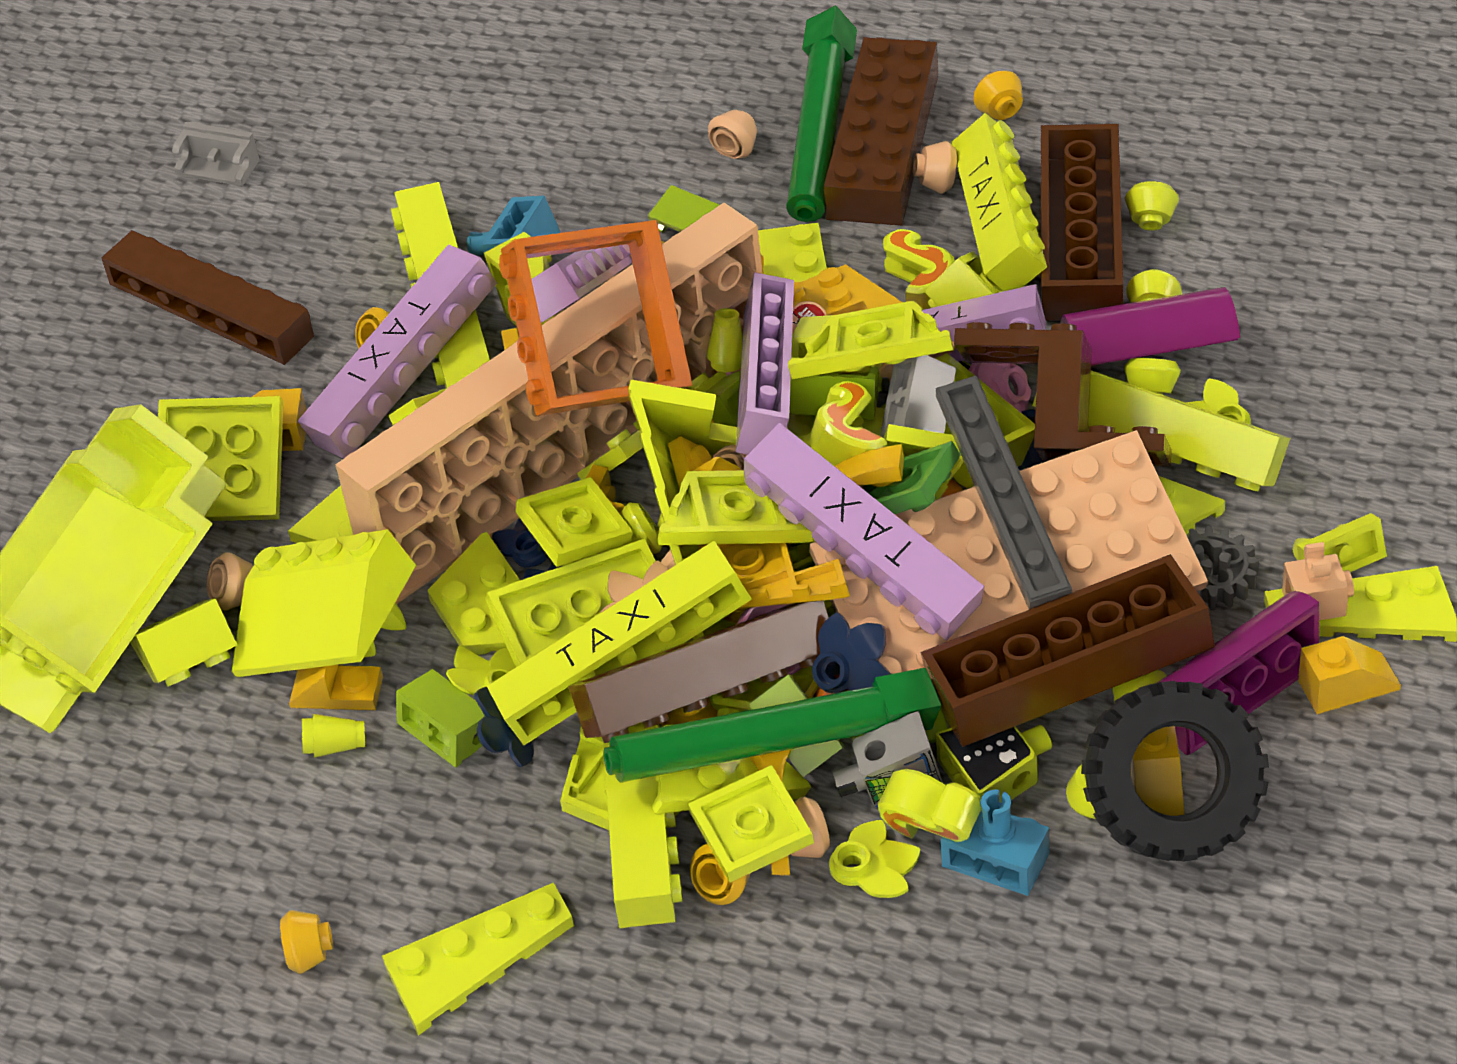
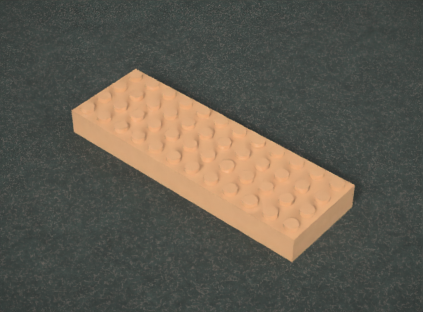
(480, 445)

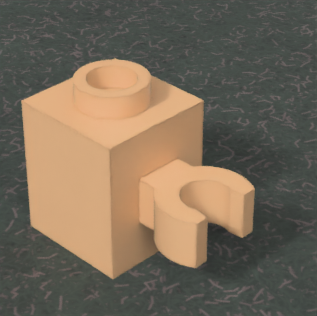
(1321, 579)

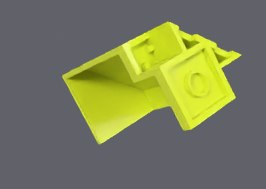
(97, 560)

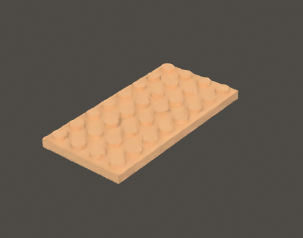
(1100, 515)

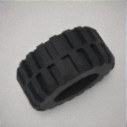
(1237, 761)

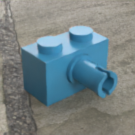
(520, 215)
(1000, 847)

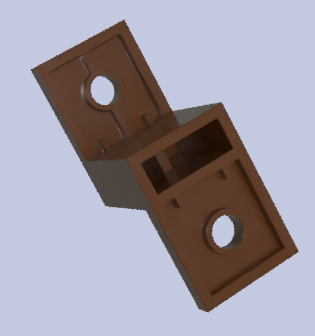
(1061, 384)

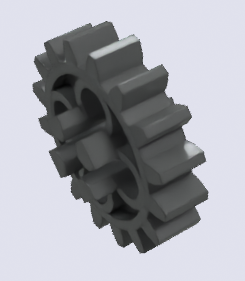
(1229, 560)

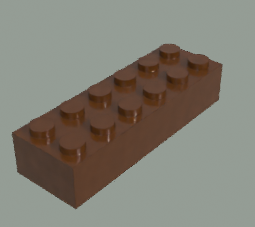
(881, 131)
(1080, 218)
(1068, 649)

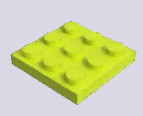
(242, 449)

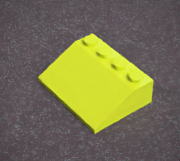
(318, 602)

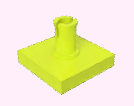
(573, 521)
(751, 823)

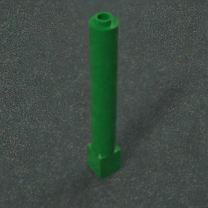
(829, 44)
(772, 728)

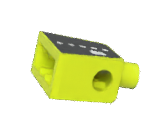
(996, 762)

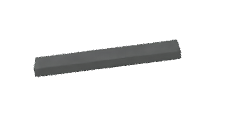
(1003, 492)

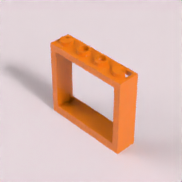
(655, 299)

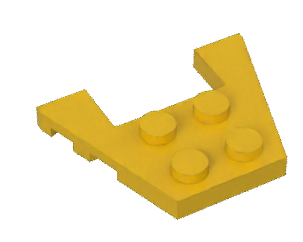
(842, 291)
(771, 578)

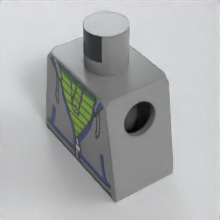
(886, 750)

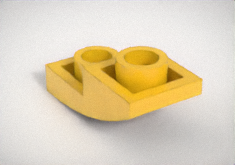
(875, 467)

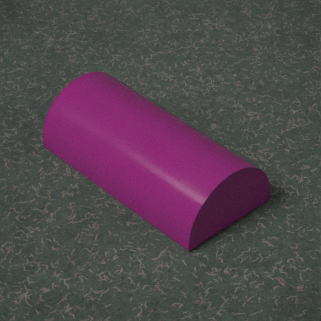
(1158, 325)
(1254, 658)

